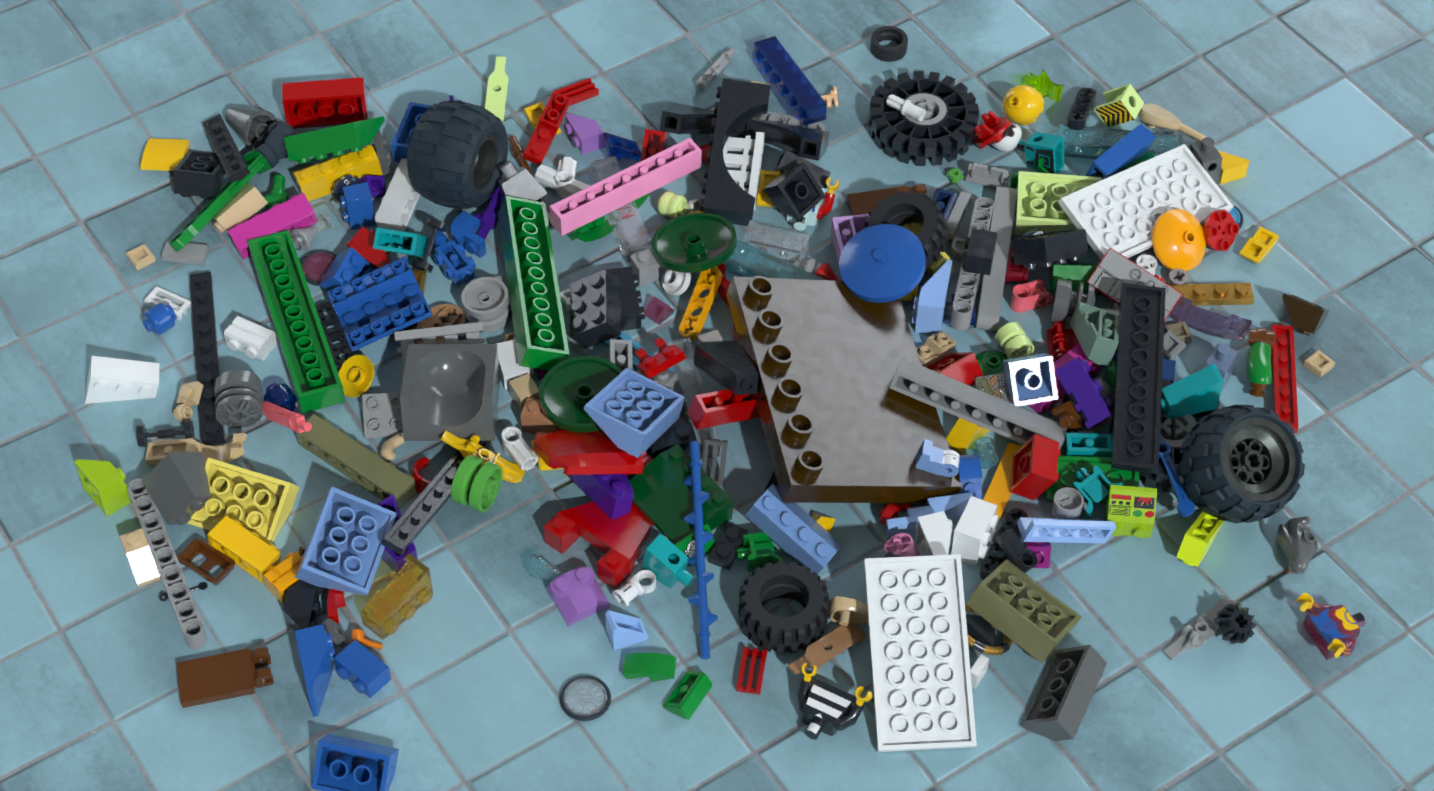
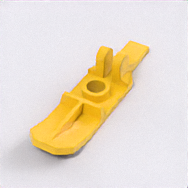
(511, 471)

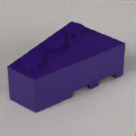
(1085, 392)
(608, 491)

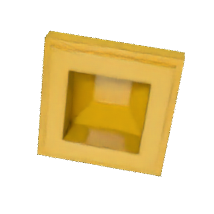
(825, 521)

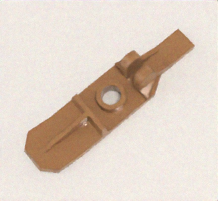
(837, 641)

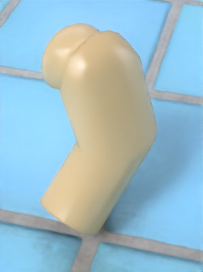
(389, 445)

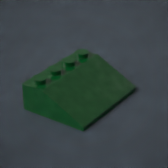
(667, 500)

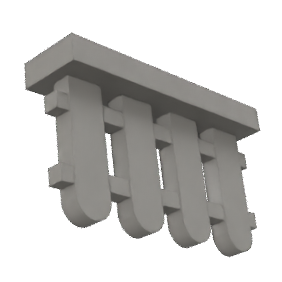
(429, 336)

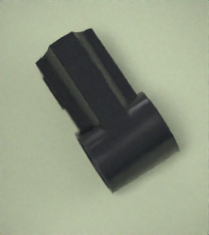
(1015, 551)

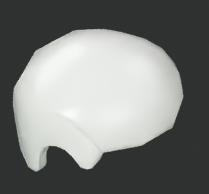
(1010, 140)

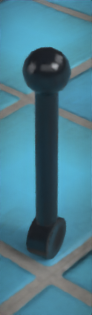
(202, 586)

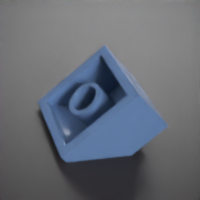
(1031, 379)

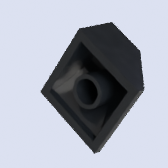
(795, 191)

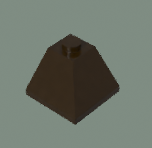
(1304, 314)

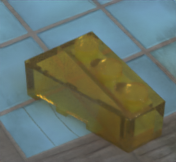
(399, 600)

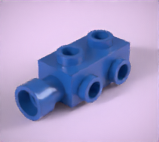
(453, 260)

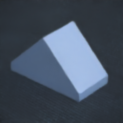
(624, 629)

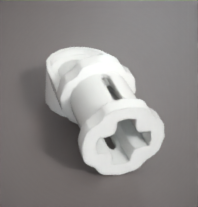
(634, 588)

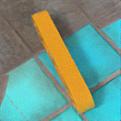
(698, 302)

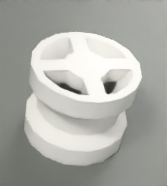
(1147, 262)

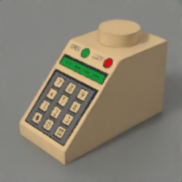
(140, 557)

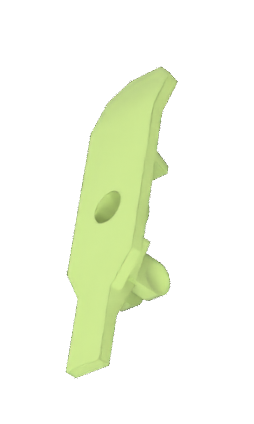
(499, 80)

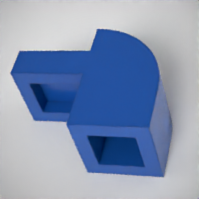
(465, 231)
(970, 475)

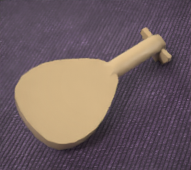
(1160, 117)
(846, 610)

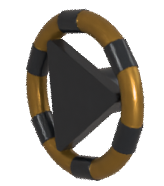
(982, 635)

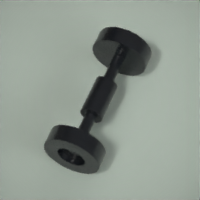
(436, 225)
(142, 434)

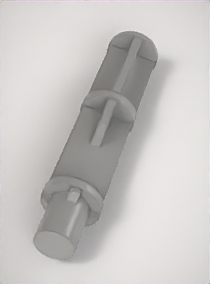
(715, 68)

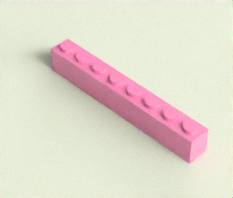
(625, 186)

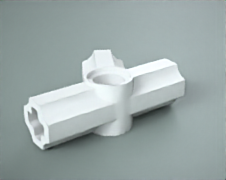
(562, 180)

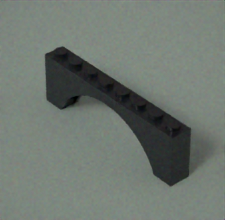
(737, 104)
(799, 140)

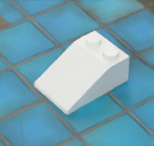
(933, 534)

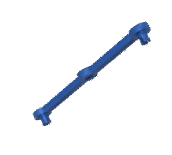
(1185, 506)

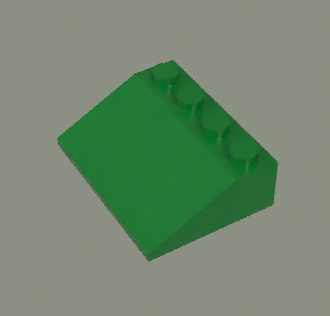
(332, 140)

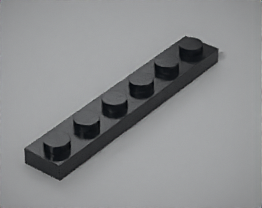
(226, 148)

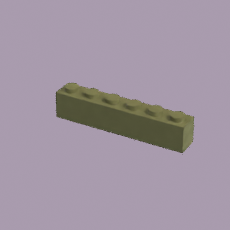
(356, 461)

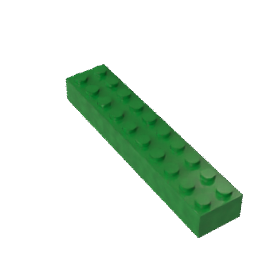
(532, 284)
(296, 322)

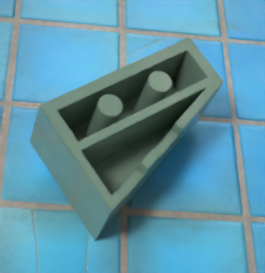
(1096, 332)

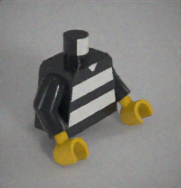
(827, 707)

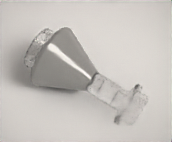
(304, 236)

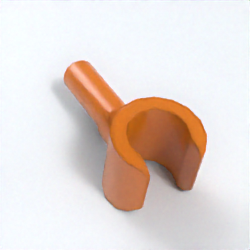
(358, 635)

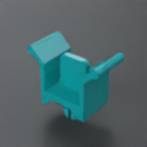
(1092, 486)

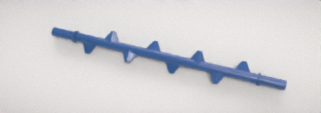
(698, 559)

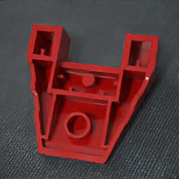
(617, 538)

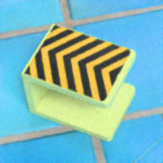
(1121, 106)

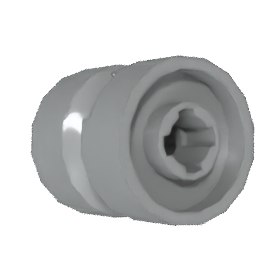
(1067, 504)

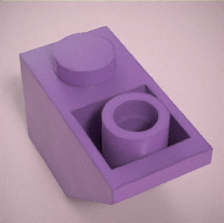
(584, 132)

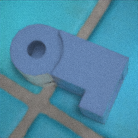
(937, 460)

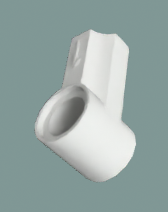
(518, 449)

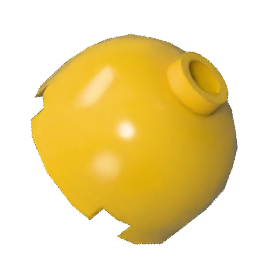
(1023, 105)

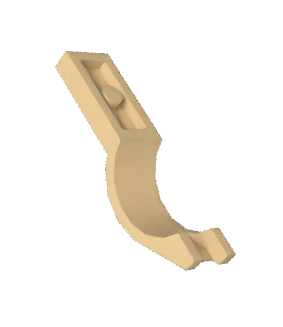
(225, 453)

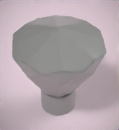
(807, 265)

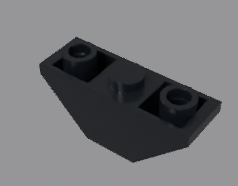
(302, 605)

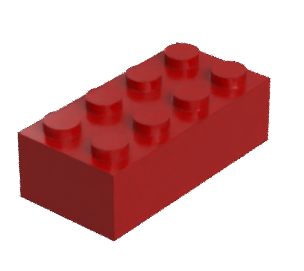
(324, 102)

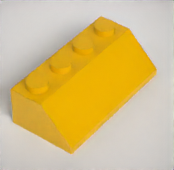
(318, 178)

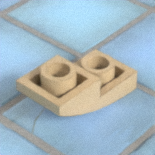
(935, 348)

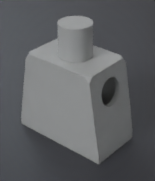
(520, 183)

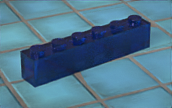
(789, 81)

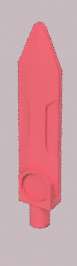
(285, 417)

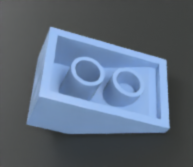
(932, 302)

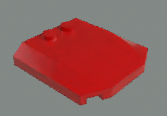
(585, 453)

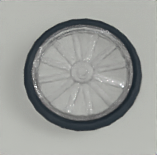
(585, 698)

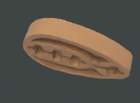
(440, 316)

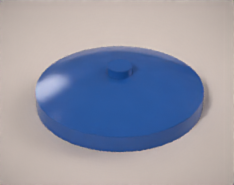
(882, 263)

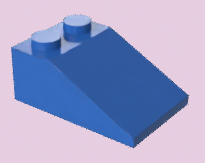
(316, 658)

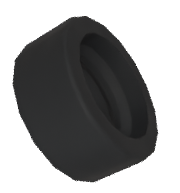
(885, 53)

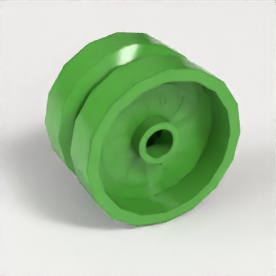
(476, 483)

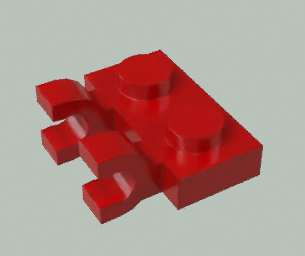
(666, 358)

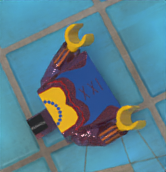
(1331, 627)

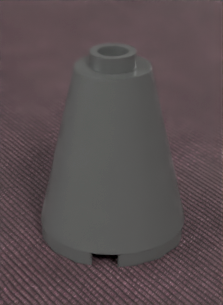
(249, 122)

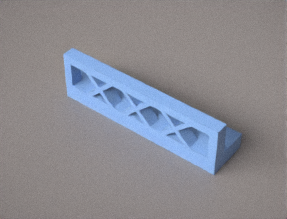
(1065, 530)

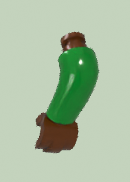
(1259, 360)

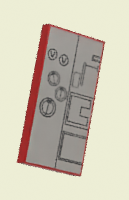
(1118, 269)

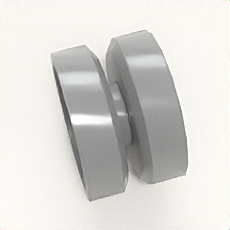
(487, 302)

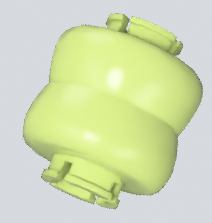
(672, 204)

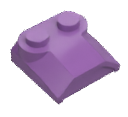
(577, 594)

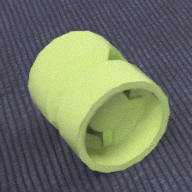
(1014, 341)

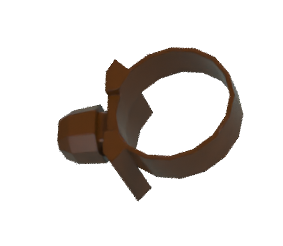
(1067, 415)

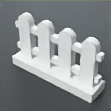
(745, 161)

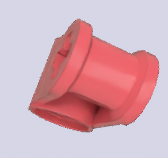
(1029, 295)

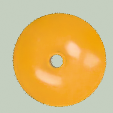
(1171, 240)

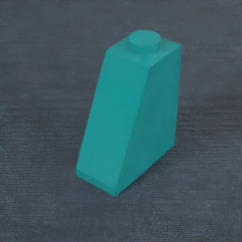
(400, 242)
(1193, 393)

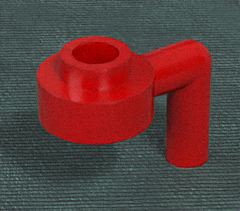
(892, 511)

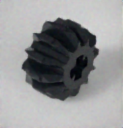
(1235, 623)

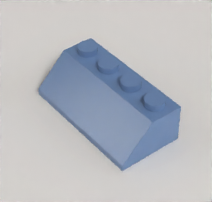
(793, 530)

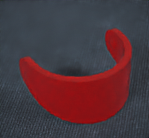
(420, 483)

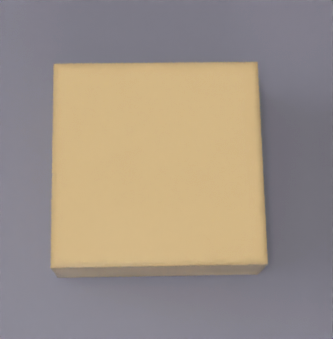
(140, 257)
(1319, 363)

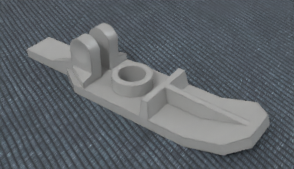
(1193, 638)

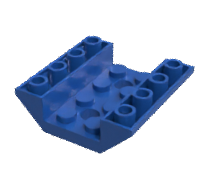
(378, 301)

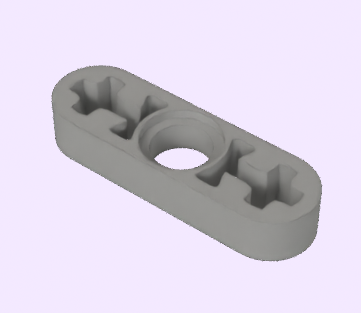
(958, 213)

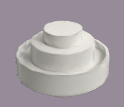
(675, 282)

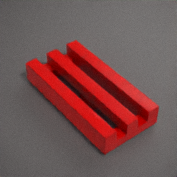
(577, 88)
(754, 654)

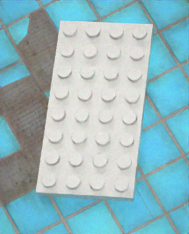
(1125, 206)
(919, 653)

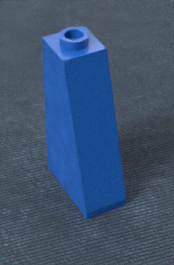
(1122, 154)

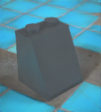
(178, 486)

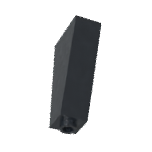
(727, 365)

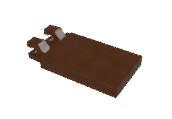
(863, 202)
(223, 676)

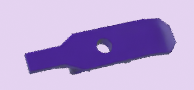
(490, 216)

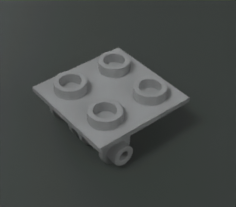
(382, 415)

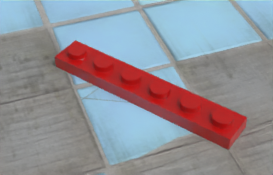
(1284, 375)

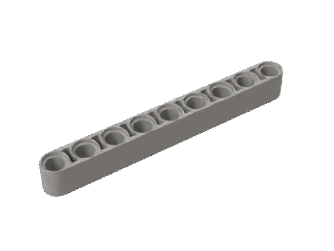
(968, 282)
(994, 284)
(167, 565)

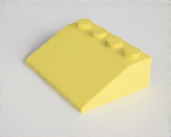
(247, 496)

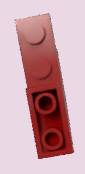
(547, 128)

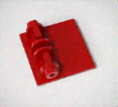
(1060, 340)

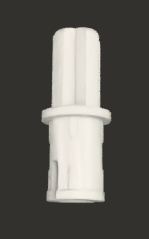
(906, 107)

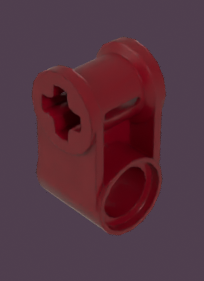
(1014, 272)

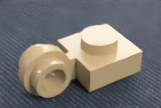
(188, 396)

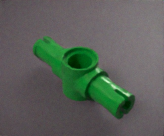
(277, 194)

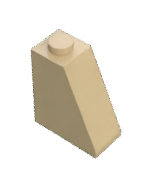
(239, 208)

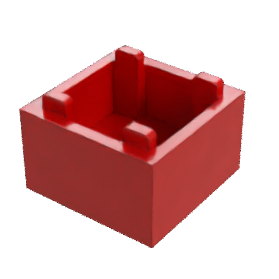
(1034, 467)

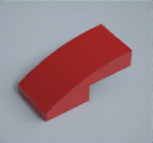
(335, 600)

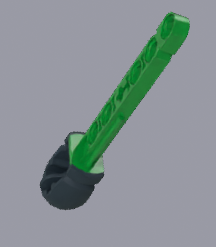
(262, 157)

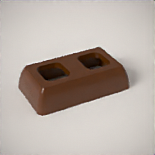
(213, 556)

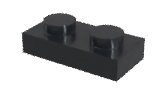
(725, 549)

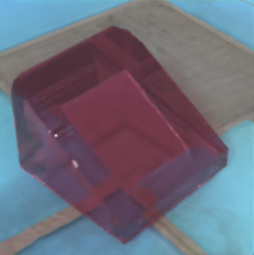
(658, 311)

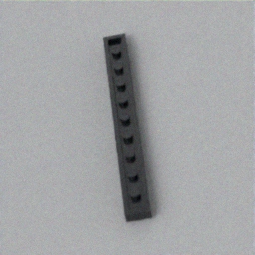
(206, 355)

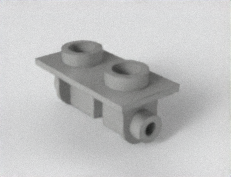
(981, 175)

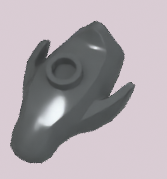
(1297, 543)

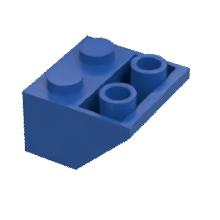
(345, 268)

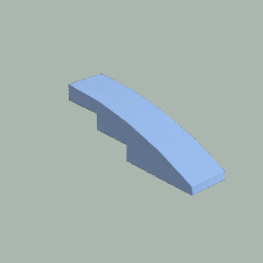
(952, 506)

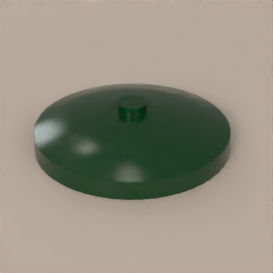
(694, 242)
(571, 386)

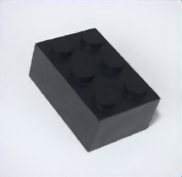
(1050, 248)
(595, 309)

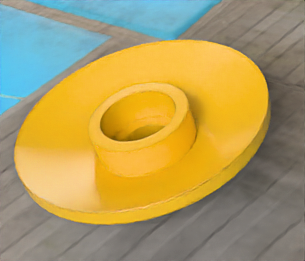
(356, 375)

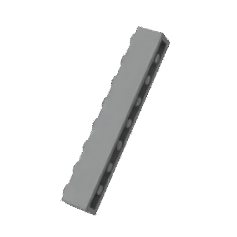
(973, 404)

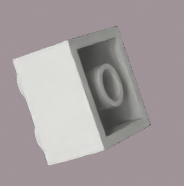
(975, 531)

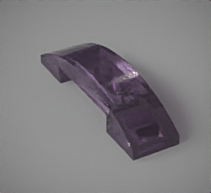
(1210, 322)

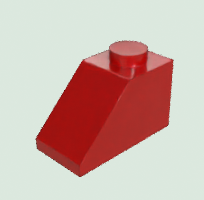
(653, 143)

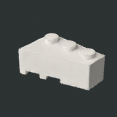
(120, 380)

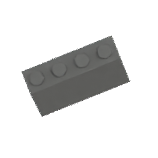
(1064, 693)

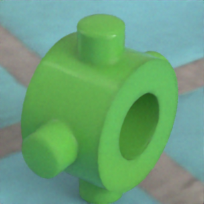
(954, 175)

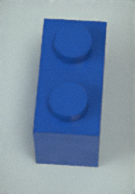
(358, 206)
(362, 669)

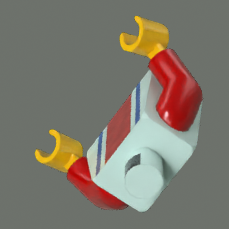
(817, 212)

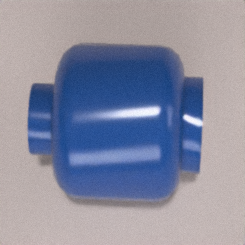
(159, 318)

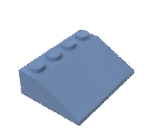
(634, 411)
(345, 543)

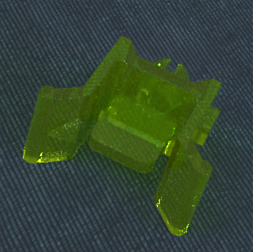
(1044, 85)

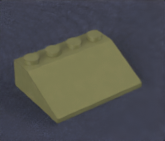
(1023, 610)

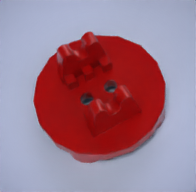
(992, 130)
(1220, 230)

